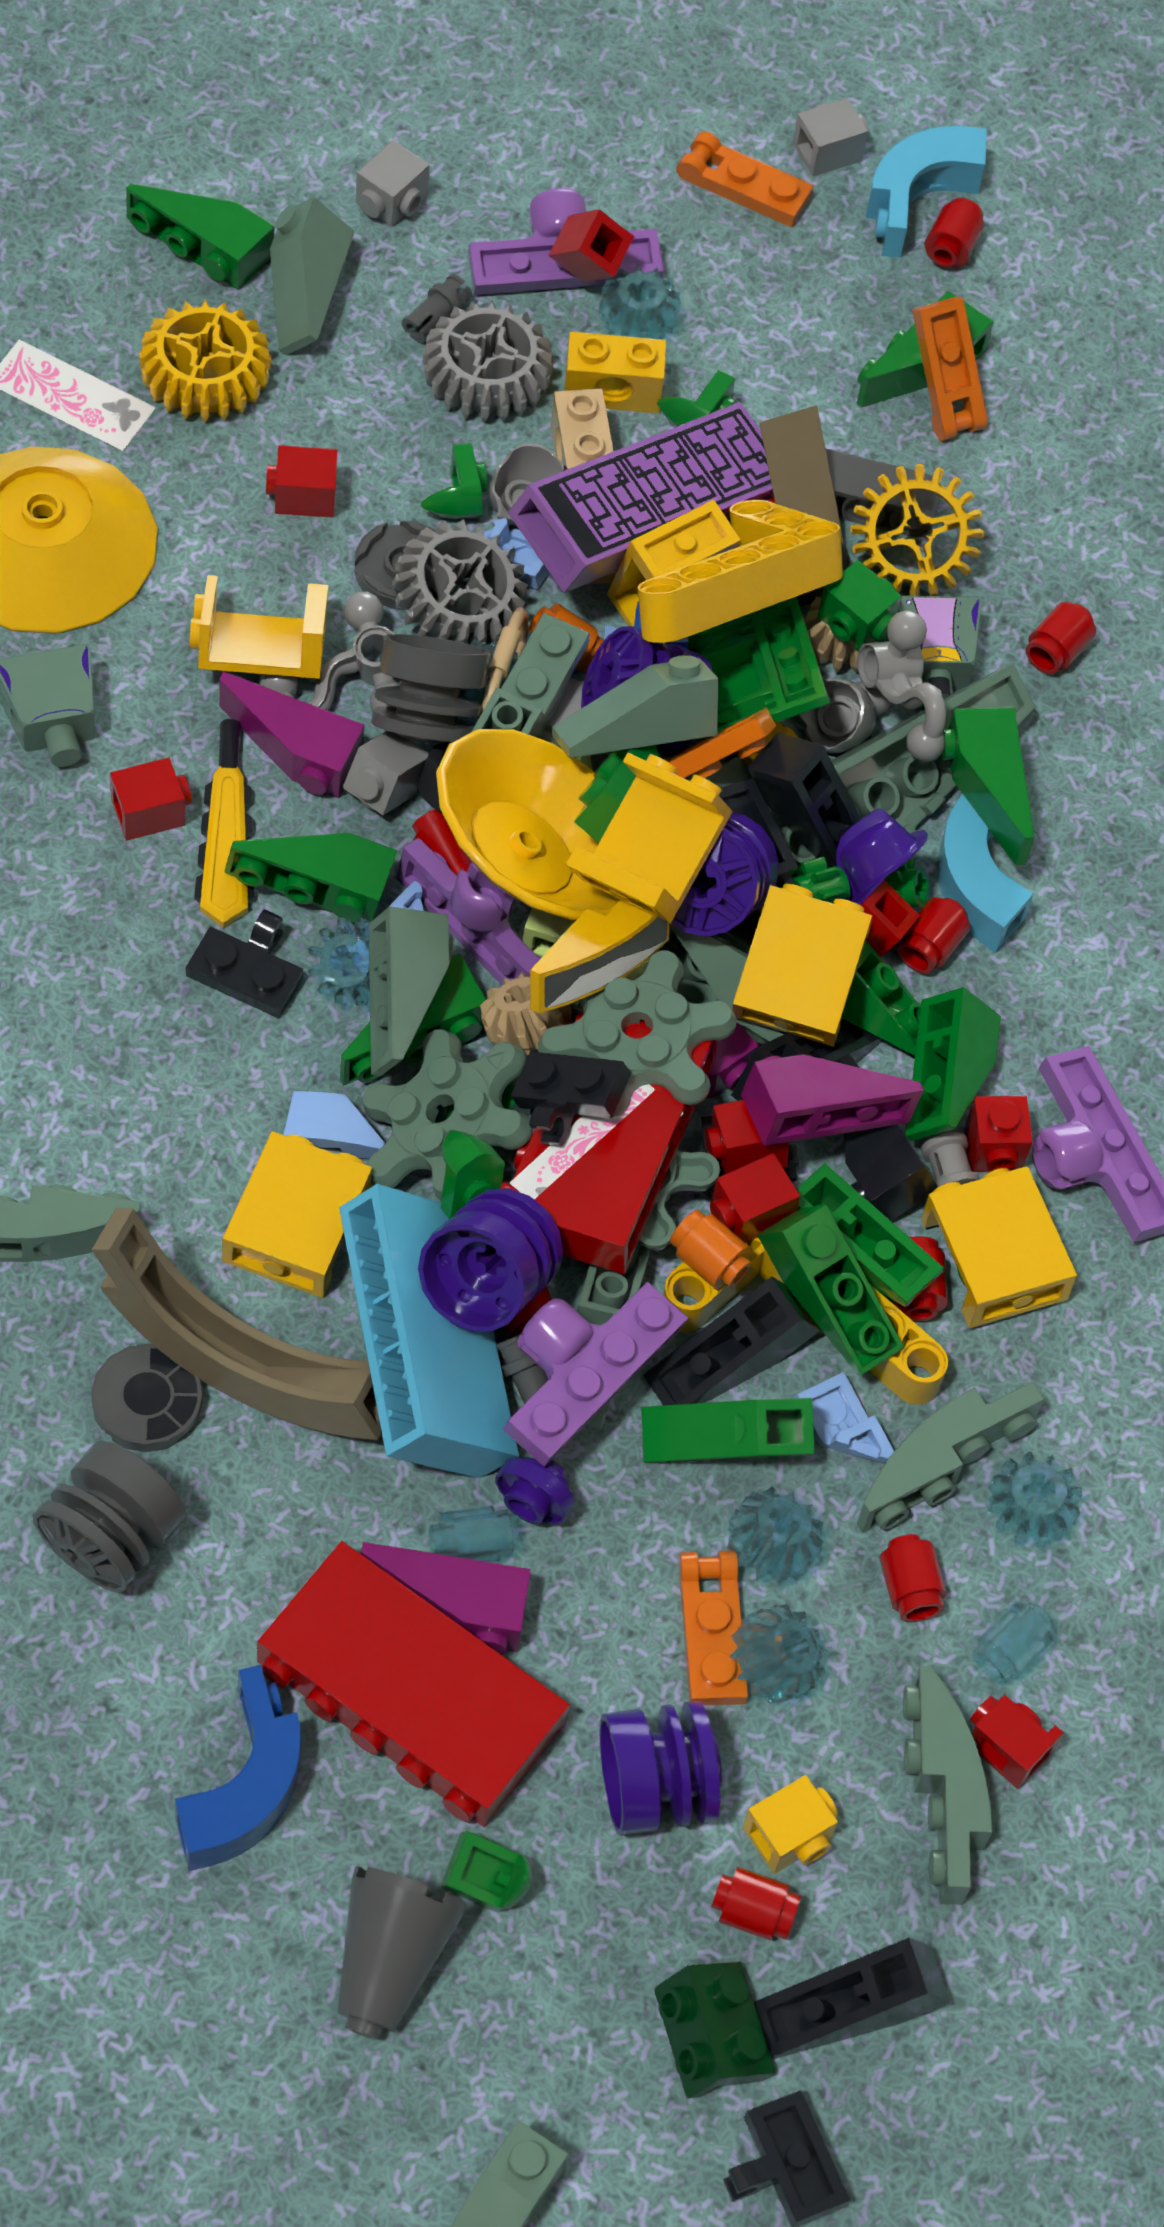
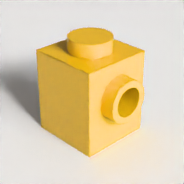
(792, 1825)

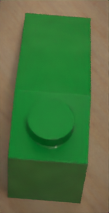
(991, 774)
(951, 1059)
(882, 1250)

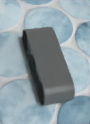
(854, 474)

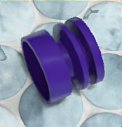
(622, 657)
(744, 869)
(490, 1259)
(654, 1768)

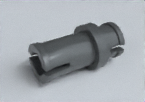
(439, 303)
(524, 1371)

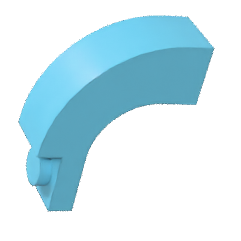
(921, 164)
(971, 878)

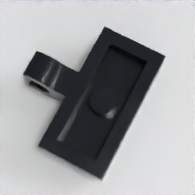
(249, 968)
(565, 1086)
(790, 2159)

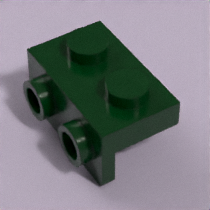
(713, 2027)

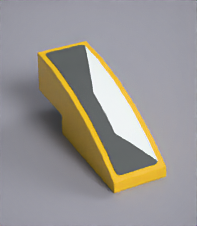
(594, 954)

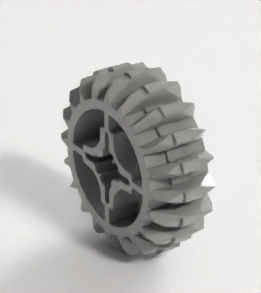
(487, 361)
(435, 558)

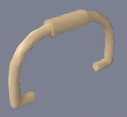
(511, 640)

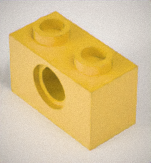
(623, 366)

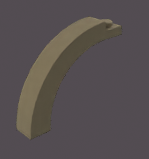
(225, 1351)

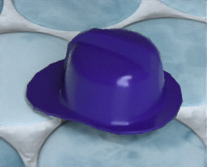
(874, 850)

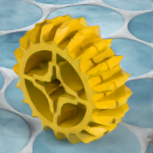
(205, 360)
(958, 519)

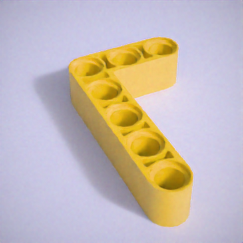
(776, 560)
(894, 1372)

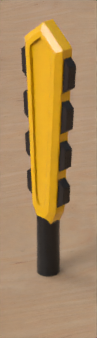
(227, 796)

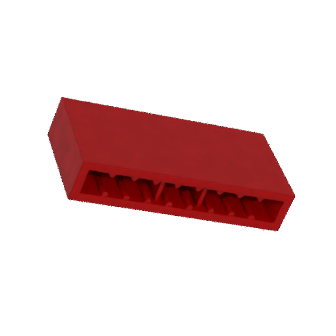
(614, 1185)
(411, 1685)

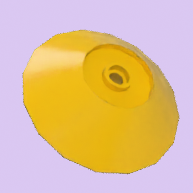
(81, 557)
(515, 814)

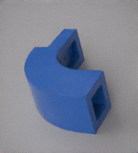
(244, 1810)

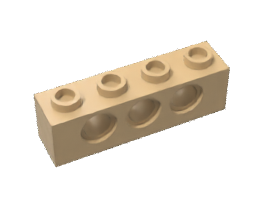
(580, 432)

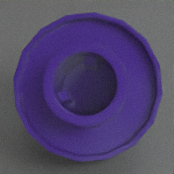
(535, 1491)

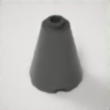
(390, 1947)

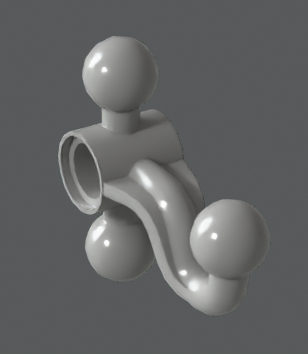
(363, 613)
(893, 674)

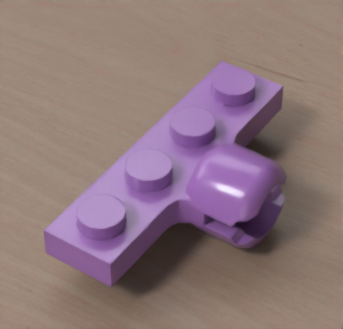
(525, 262)
(474, 908)
(1098, 1144)
(586, 1365)

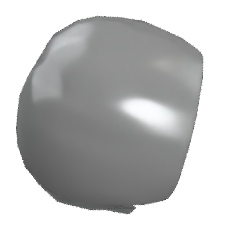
(518, 470)
(844, 721)

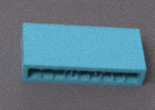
(431, 1380)

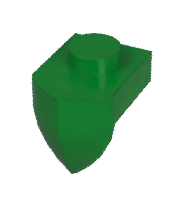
(714, 397)
(468, 483)
(469, 1170)
(487, 1873)

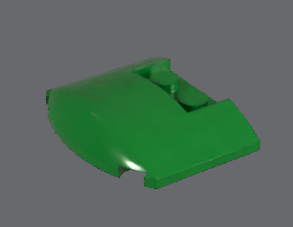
(763, 664)

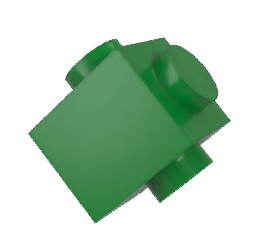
(859, 606)

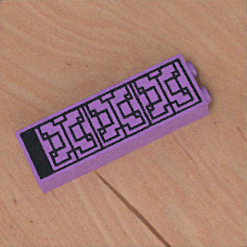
(592, 511)

